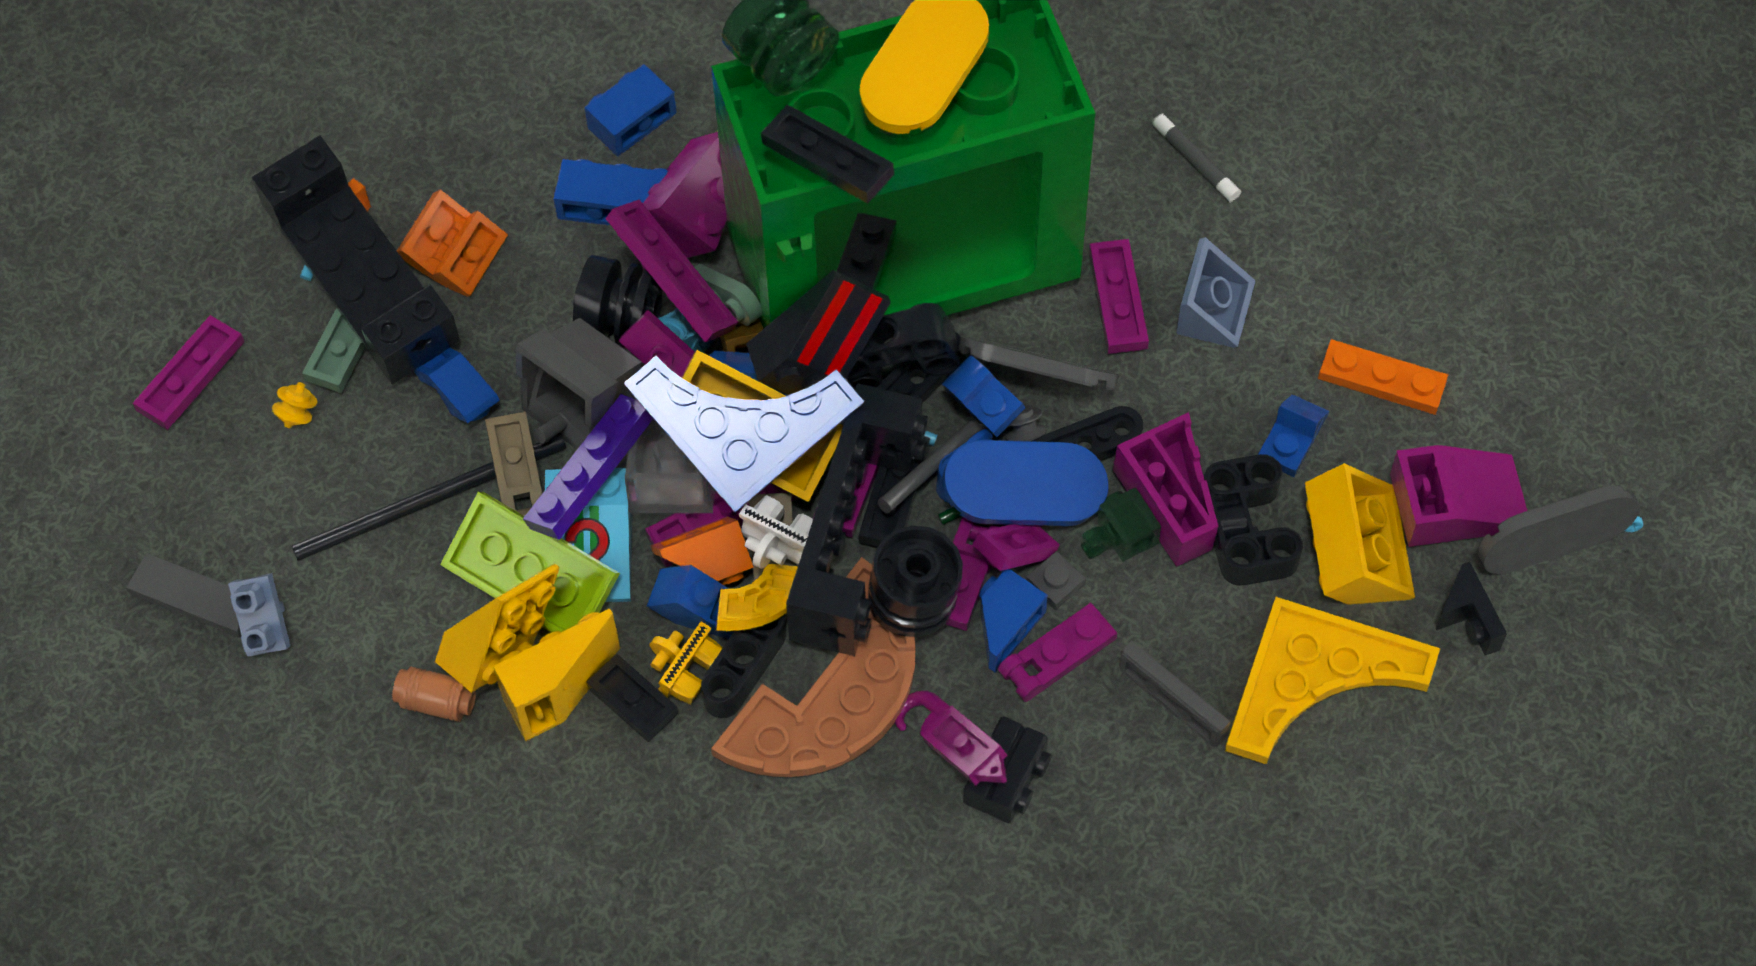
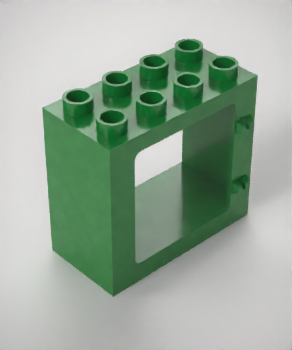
(980, 198)

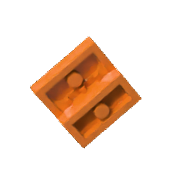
(451, 244)

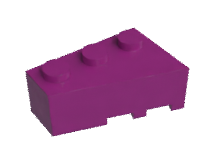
(691, 197)

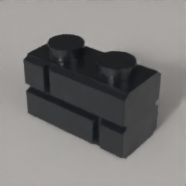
(1025, 759)

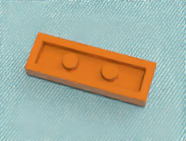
(1383, 376)

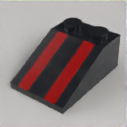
(818, 334)

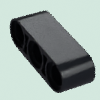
(738, 677)

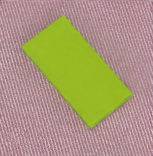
(500, 552)

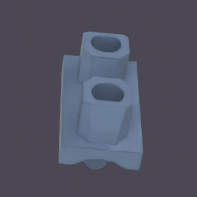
(259, 615)

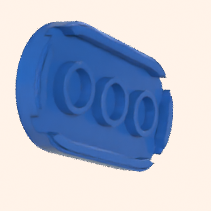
(1025, 483)

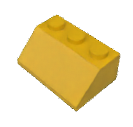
(1358, 537)

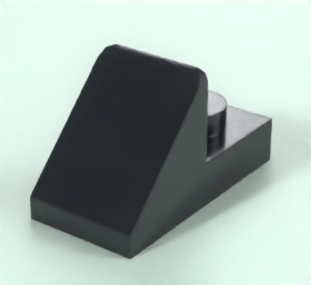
(1471, 603)

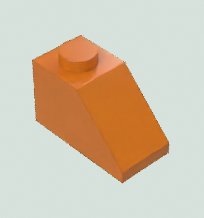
(712, 548)

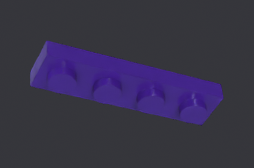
(588, 468)

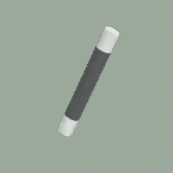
(1196, 158)

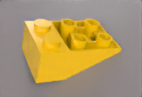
(495, 630)
(551, 677)

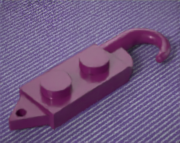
(957, 739)

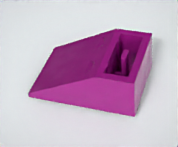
(1454, 493)

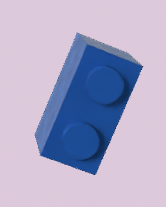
(630, 109)

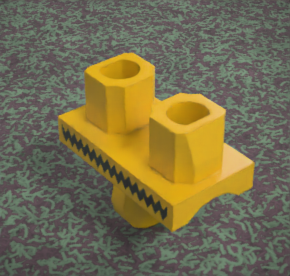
(677, 679)

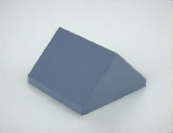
(1215, 297)

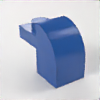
(983, 395)

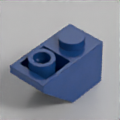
(687, 598)

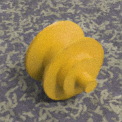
(295, 404)

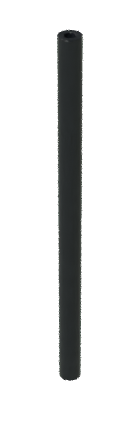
(413, 503)

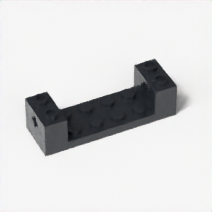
(355, 260)
(831, 608)

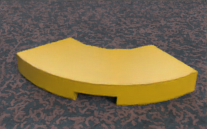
(756, 602)

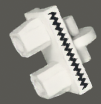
(770, 537)

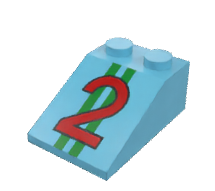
(605, 530)

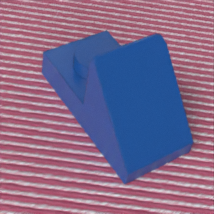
(1294, 433)

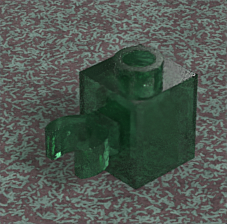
(1124, 524)

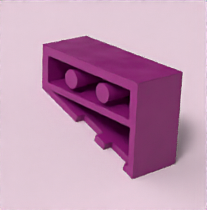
(1170, 480)

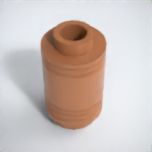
(432, 694)

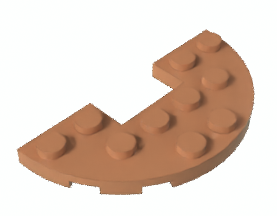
(838, 716)

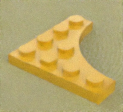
(1312, 657)

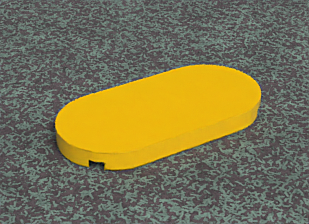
(923, 63)

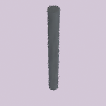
(928, 466)

